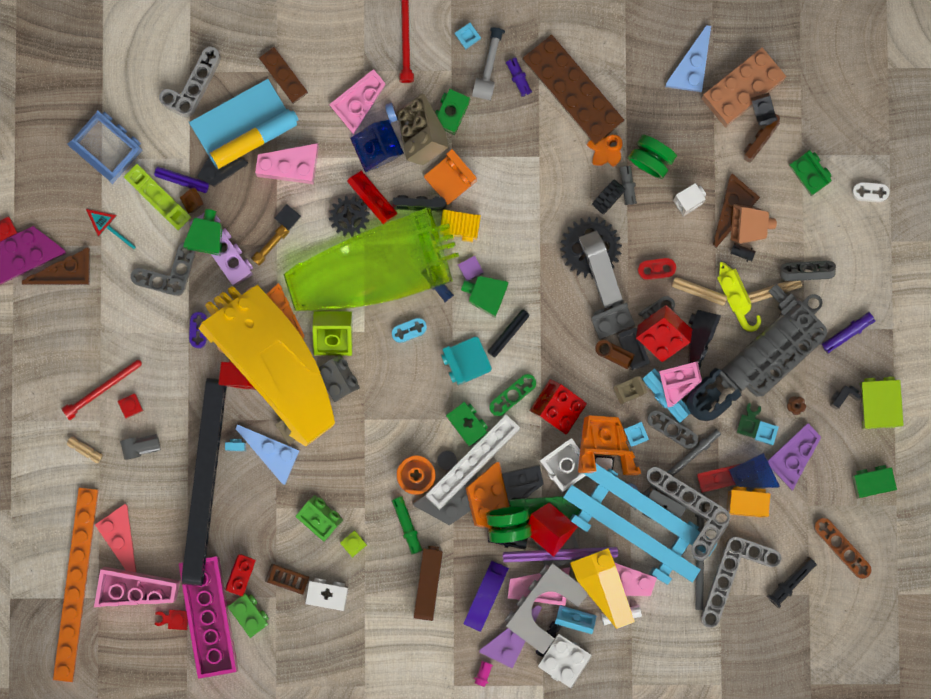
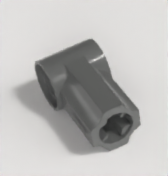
(136, 447)

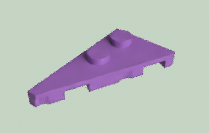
(507, 645)

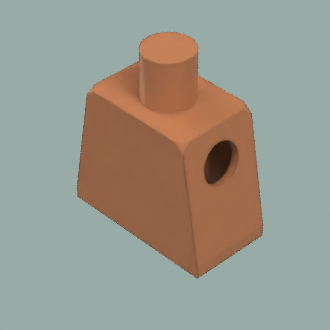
(750, 224)

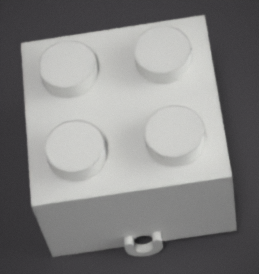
(563, 465)
(565, 661)

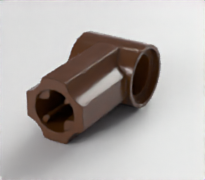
(616, 354)

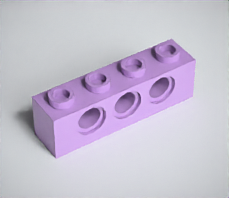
(239, 273)

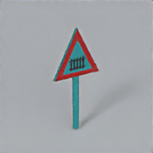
(102, 221)

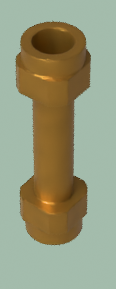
(259, 257)

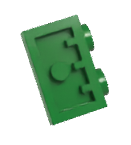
(811, 172)

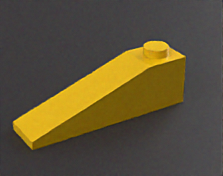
(602, 583)

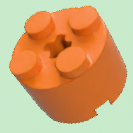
(408, 467)

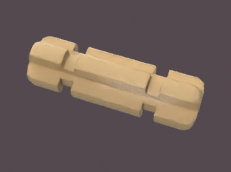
(84, 449)

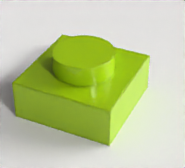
(353, 544)

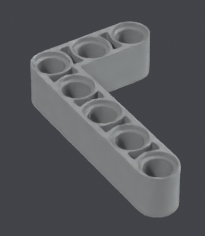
(694, 505)
(736, 556)

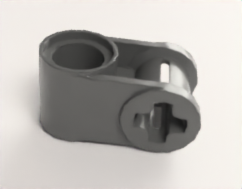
(651, 309)

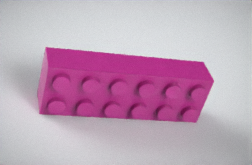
(210, 623)

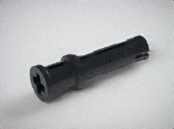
(785, 589)

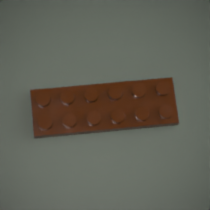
(573, 89)

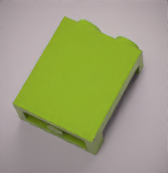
(881, 403)

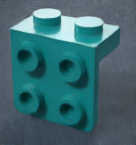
(466, 361)

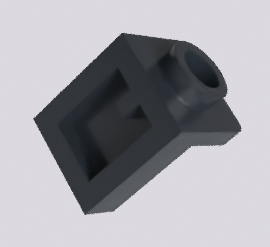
(763, 109)

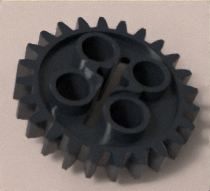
(573, 238)

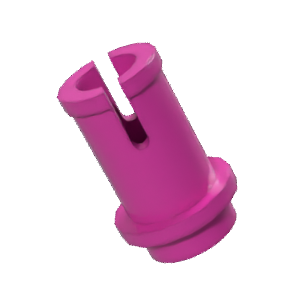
(483, 674)

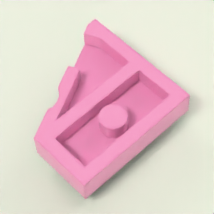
(679, 381)

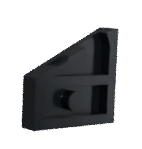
(215, 176)
(522, 482)

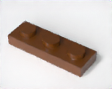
(283, 75)

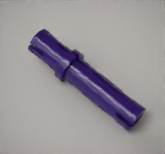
(854, 328)

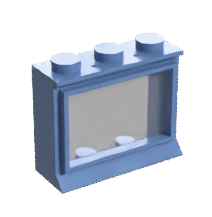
(106, 146)

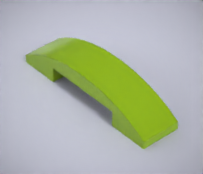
(157, 197)

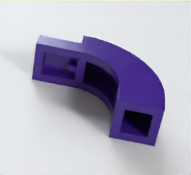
(486, 596)

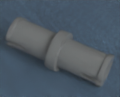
(628, 184)

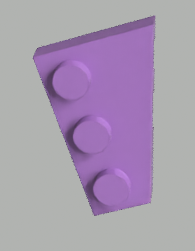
(792, 458)

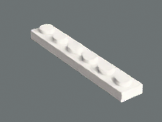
(472, 462)

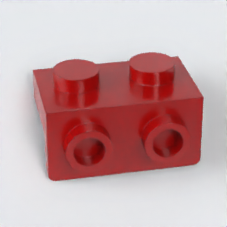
(240, 575)

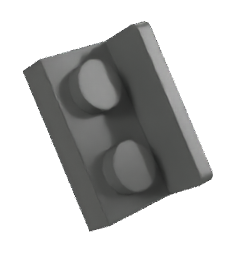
(612, 321)

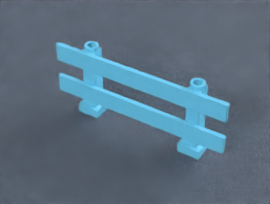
(592, 507)

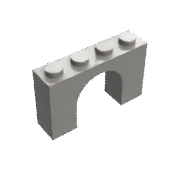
(551, 581)

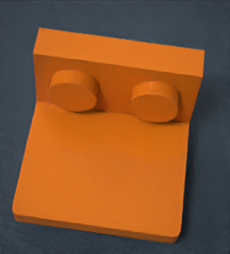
(450, 177)

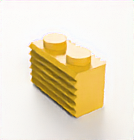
(461, 225)

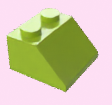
(332, 333)

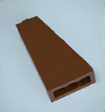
(428, 583)

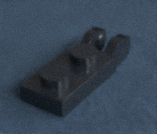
(403, 202)

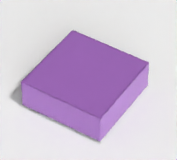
(470, 268)

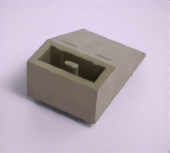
(421, 131)

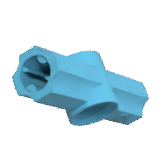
(654, 382)

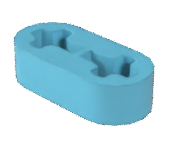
(411, 334)

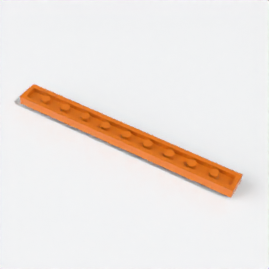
(76, 585)

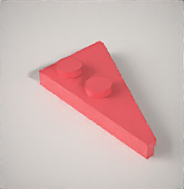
(117, 534)

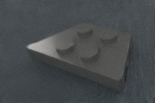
(452, 510)

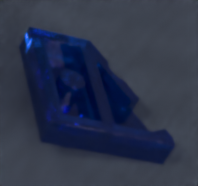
(754, 474)

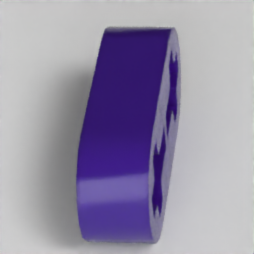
(193, 331)

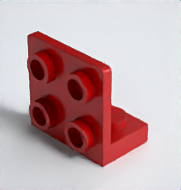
(558, 406)

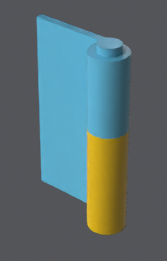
(243, 124)

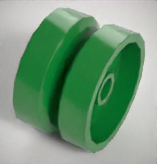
(652, 156)
(508, 524)

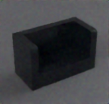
(630, 343)

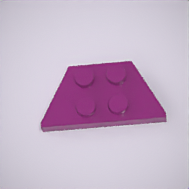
(26, 252)

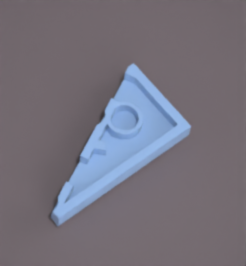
(691, 70)
(274, 454)

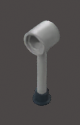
(484, 87)

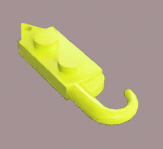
(737, 296)

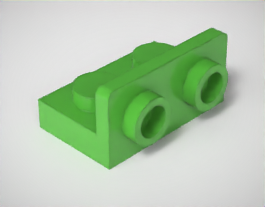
(319, 518)
(249, 615)

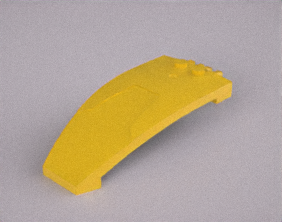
(272, 359)

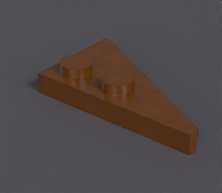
(736, 193)
(70, 271)

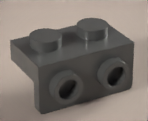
(338, 378)

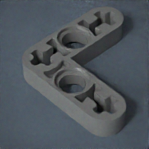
(174, 276)

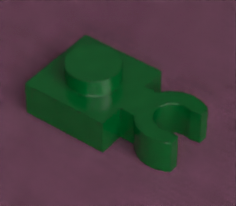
(749, 424)

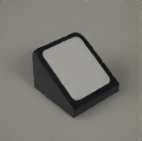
(605, 461)

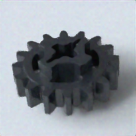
(340, 216)

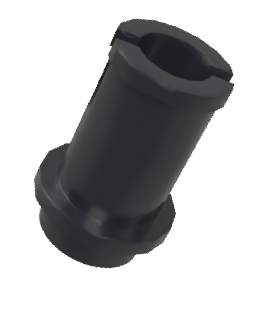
(743, 252)

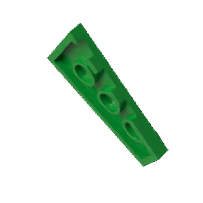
(534, 504)

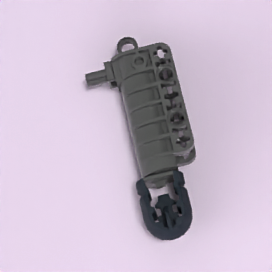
(763, 354)

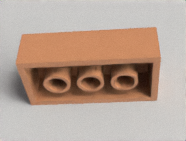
(734, 92)

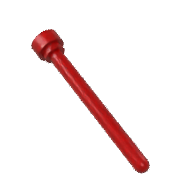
(406, 74)
(72, 409)

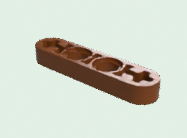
(844, 546)

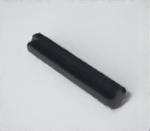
(508, 333)

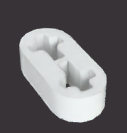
(869, 196)

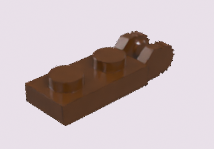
(762, 137)

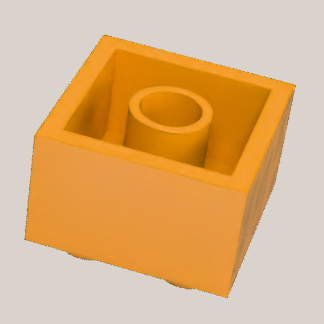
(748, 503)

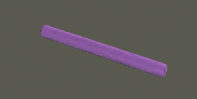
(562, 554)

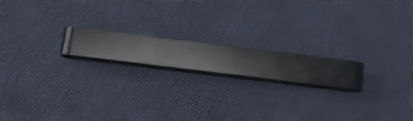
(204, 483)

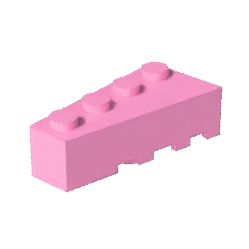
(133, 588)

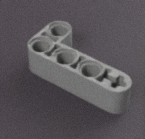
(194, 80)
(601, 268)

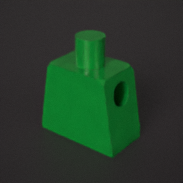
(205, 235)
(486, 294)

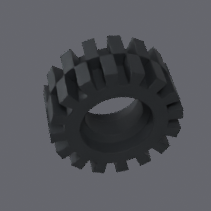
(608, 196)

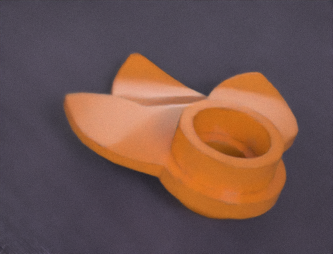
(605, 153)

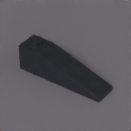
(703, 330)

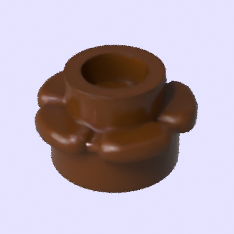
(796, 400)

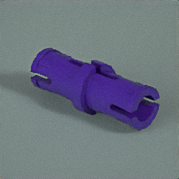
(518, 77)

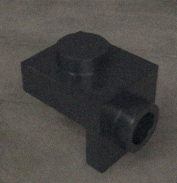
(839, 397)

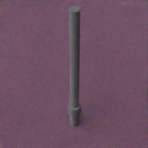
(702, 445)
(700, 564)

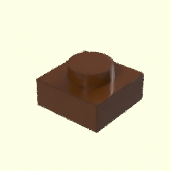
(191, 200)

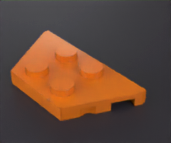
(487, 494)

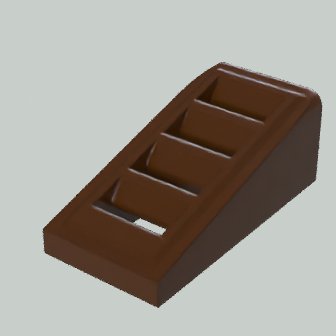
(269, 579)

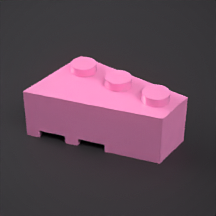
(290, 164)
(635, 582)

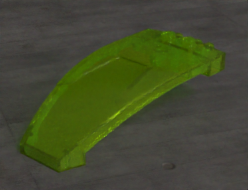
(374, 266)

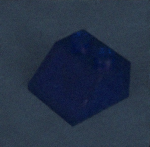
(377, 145)

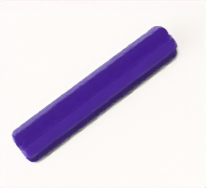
(181, 179)

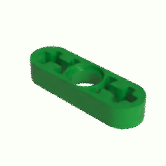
(520, 381)

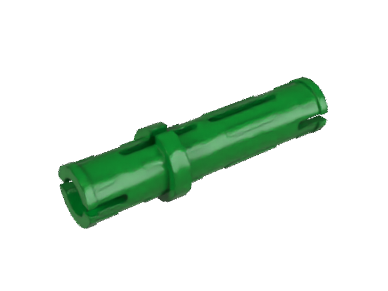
(409, 531)

